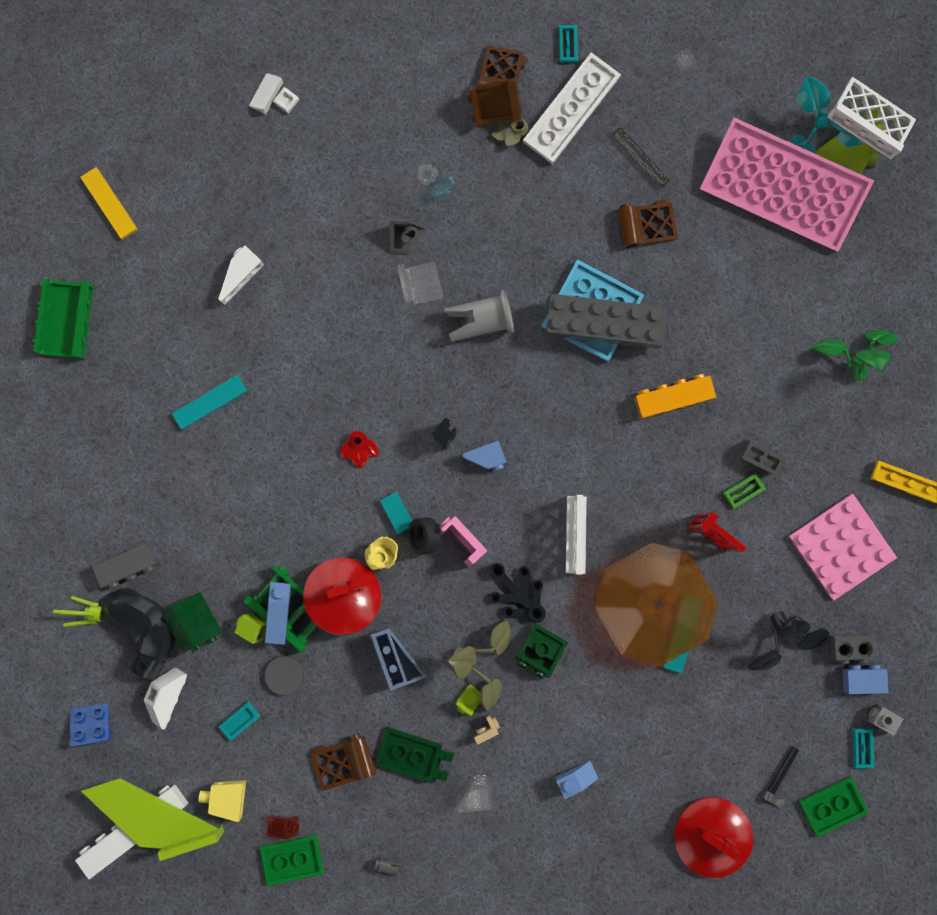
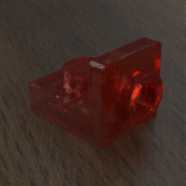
(283, 827)

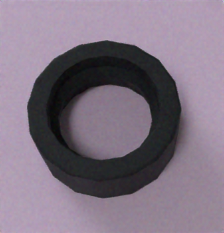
(432, 535)

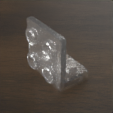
(420, 283)

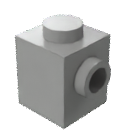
(885, 719)

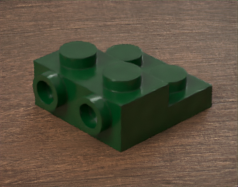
(541, 651)

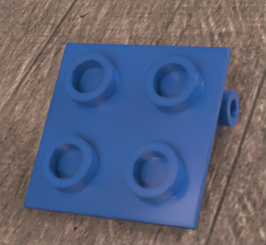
(89, 725)

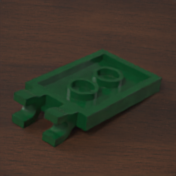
(413, 755)

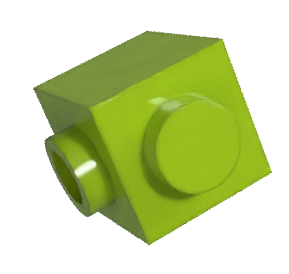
(251, 628)

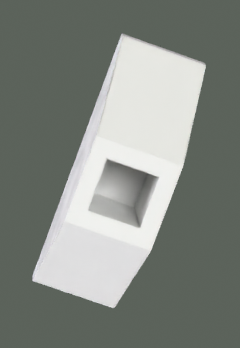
(164, 695)

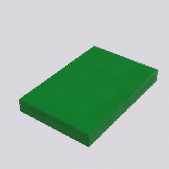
(833, 806)
(291, 860)

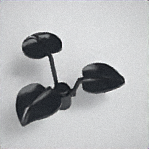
(786, 630)

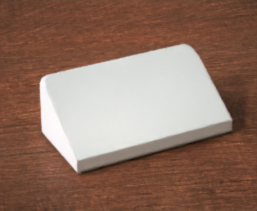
(266, 93)

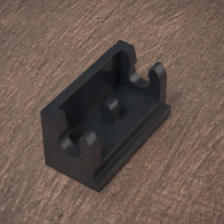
(443, 437)

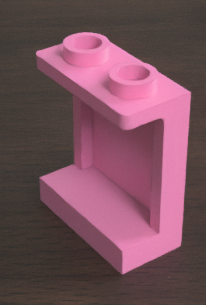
(465, 538)

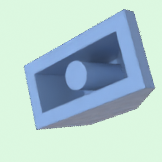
(487, 456)
(576, 779)

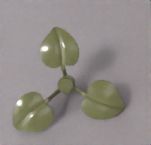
(465, 658)

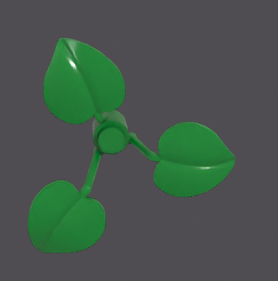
(872, 357)

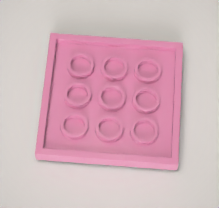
(842, 547)

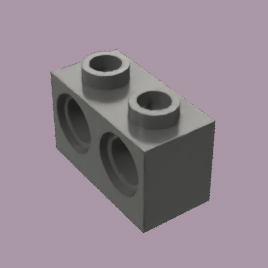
(852, 644)

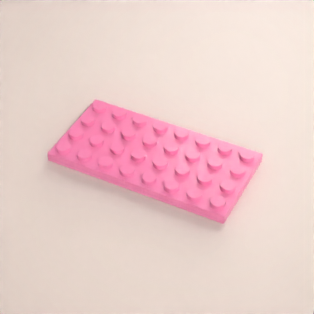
(786, 184)

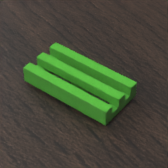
(730, 499)

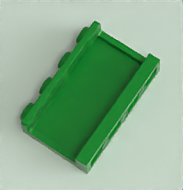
(63, 318)

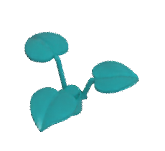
(812, 97)

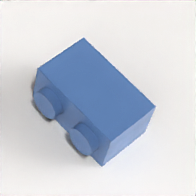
(865, 680)

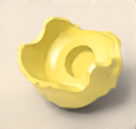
(381, 553)

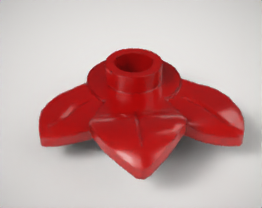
(359, 452)

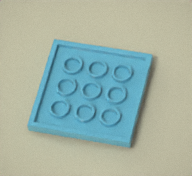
(591, 283)

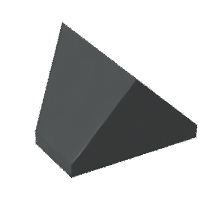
(404, 235)

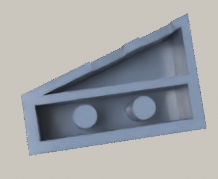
(395, 662)

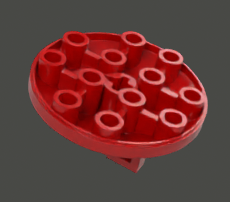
(342, 596)
(713, 837)

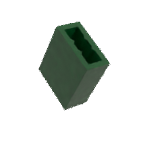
(192, 623)

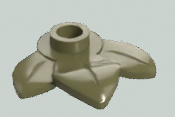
(509, 133)

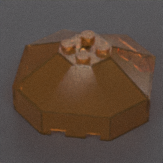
(628, 612)

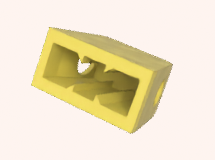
(225, 799)

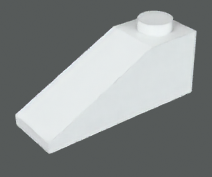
(240, 271)

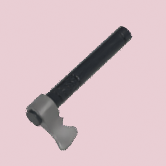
(769, 795)

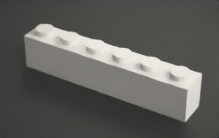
(118, 842)

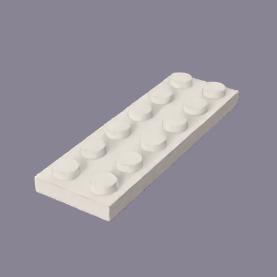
(571, 108)

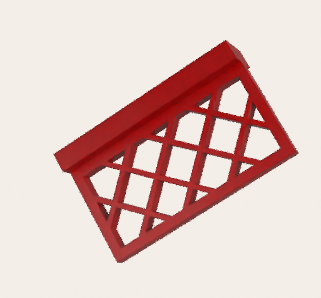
(706, 524)

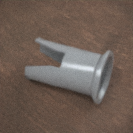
(489, 316)

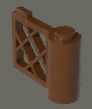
(520, 64)
(631, 224)
(358, 760)

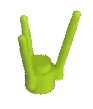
(93, 613)

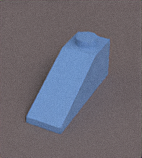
(277, 613)

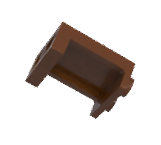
(495, 102)

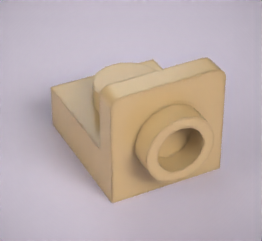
(486, 733)

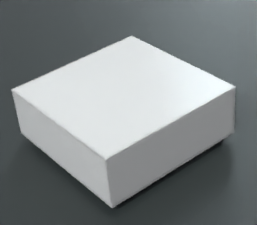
(286, 100)

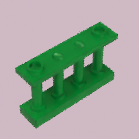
(256, 603)

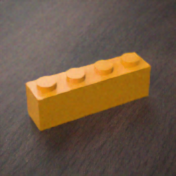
(674, 397)

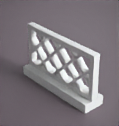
(866, 129)
(576, 534)

